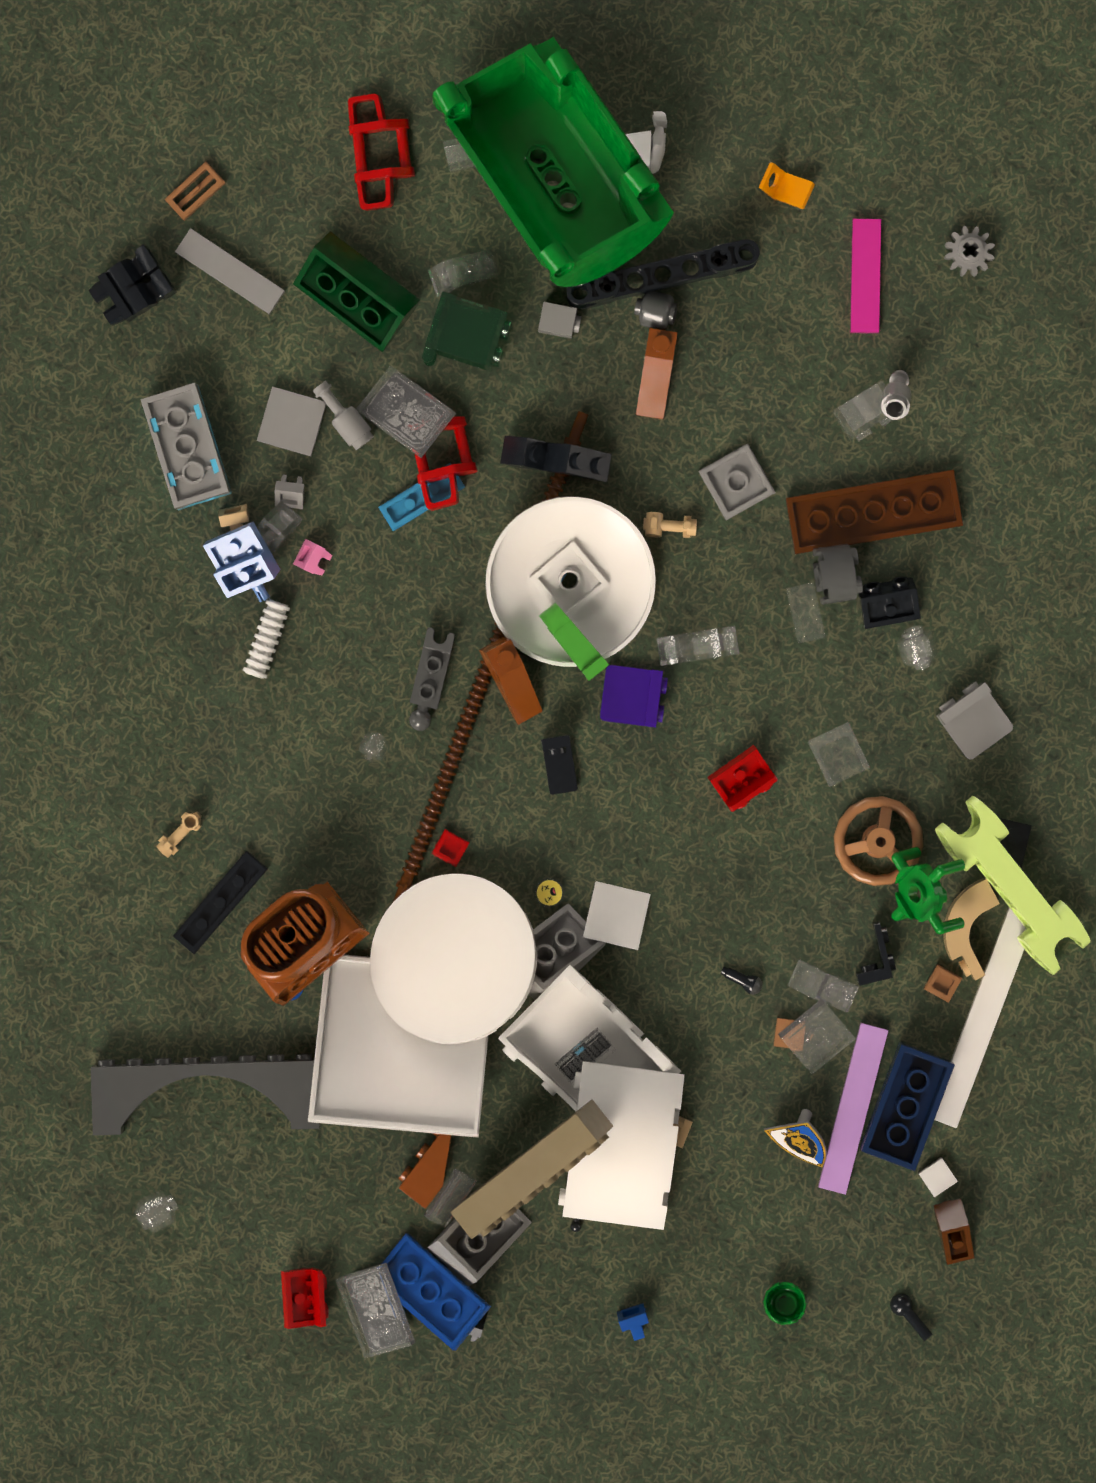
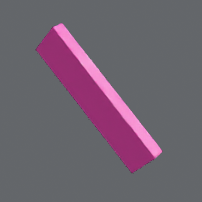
(865, 276)

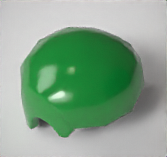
(788, 1309)

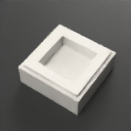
(937, 1177)

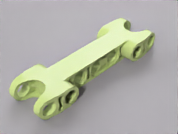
(982, 848)

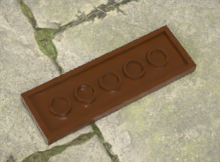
(874, 511)

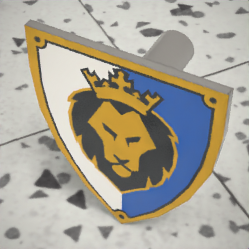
(800, 1139)

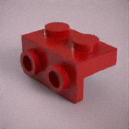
(743, 779)
(304, 1298)

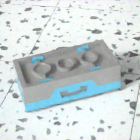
(186, 446)

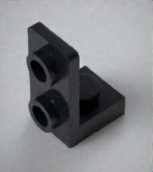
(559, 764)
(871, 972)

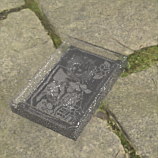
(405, 411)
(375, 1310)

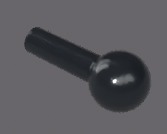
(902, 1306)

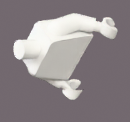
(650, 146)

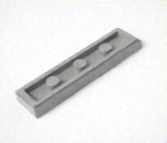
(230, 271)

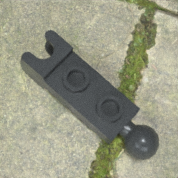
(430, 678)

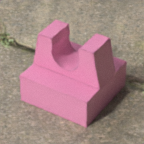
(310, 556)

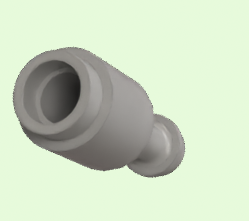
(896, 396)
(346, 420)

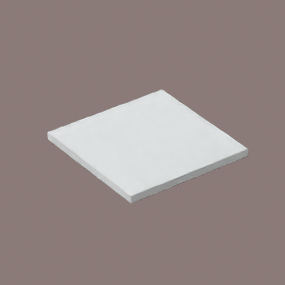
(383, 1075)

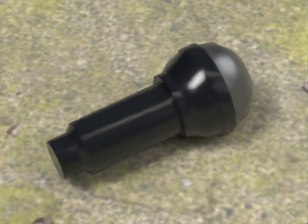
(751, 984)

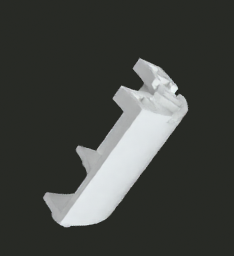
(563, 1019)
(633, 1169)

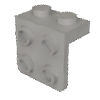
(974, 720)

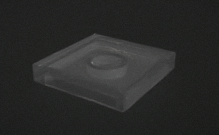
(816, 1036)

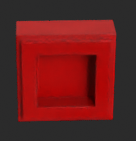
(450, 848)

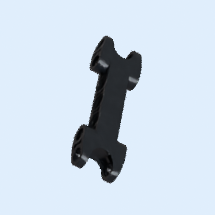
(707, 269)

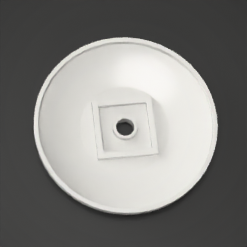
(576, 537)

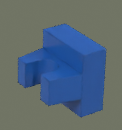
(633, 1319)

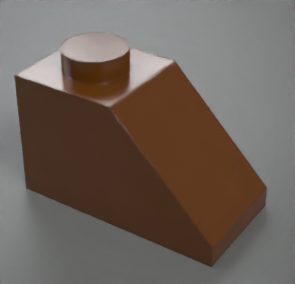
(954, 1231)

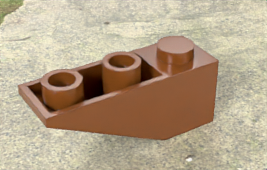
(429, 1172)

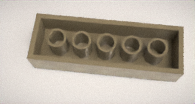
(533, 1171)

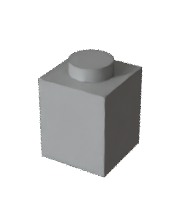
(559, 320)

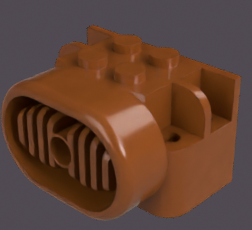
(323, 935)

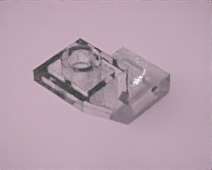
(823, 985)

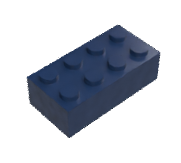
(907, 1106)

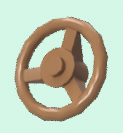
(877, 839)

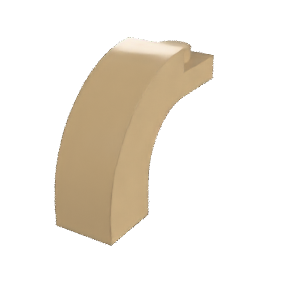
(968, 905)

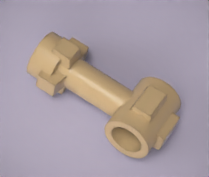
(655, 524)
(190, 822)

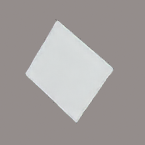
(616, 915)

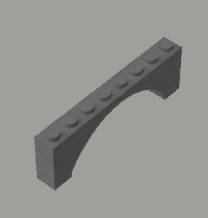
(123, 1087)

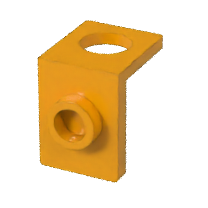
(786, 187)

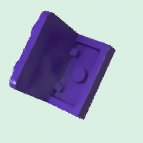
(633, 696)

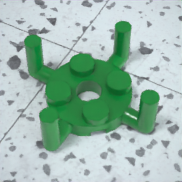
(932, 893)

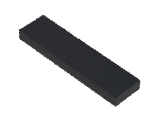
(220, 902)

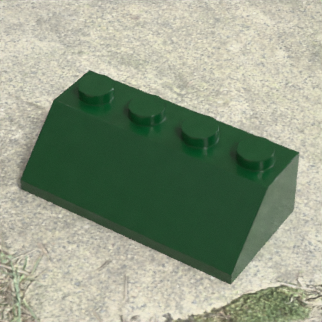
(355, 291)

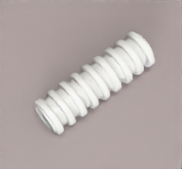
(266, 639)

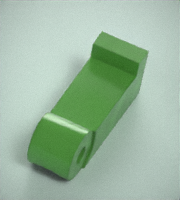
(573, 642)

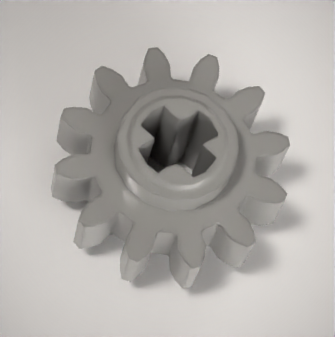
(970, 262)

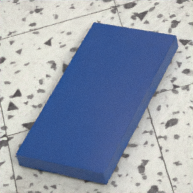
(434, 1292)

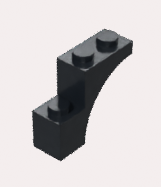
(555, 458)

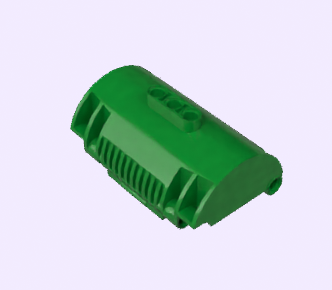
(549, 111)

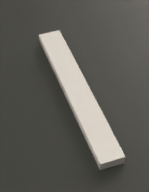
(982, 1019)

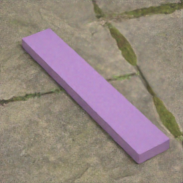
(853, 1108)

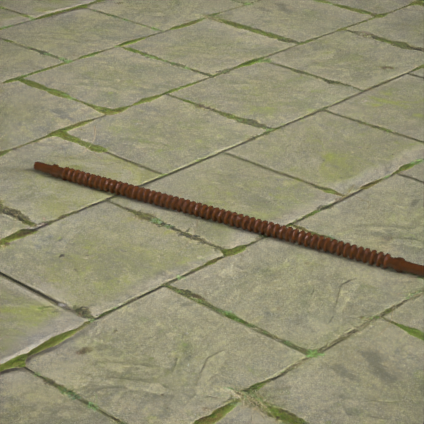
(468, 717)

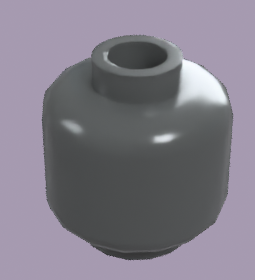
(656, 310)

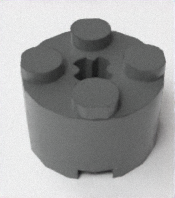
(836, 573)

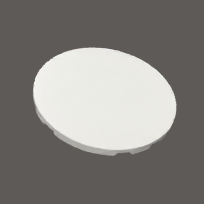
(453, 958)

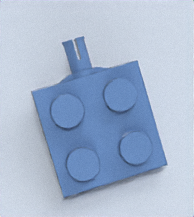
(242, 561)

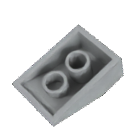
(561, 944)
(473, 1257)

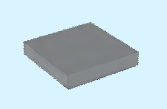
(291, 421)
(736, 482)

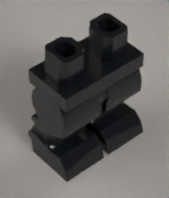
(122, 286)

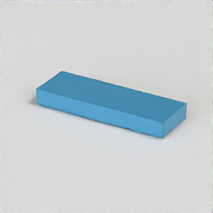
(411, 502)

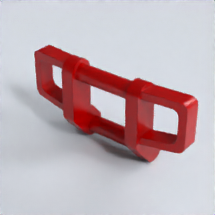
(388, 174)
(451, 471)

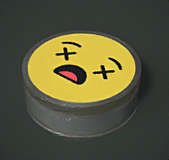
(549, 892)

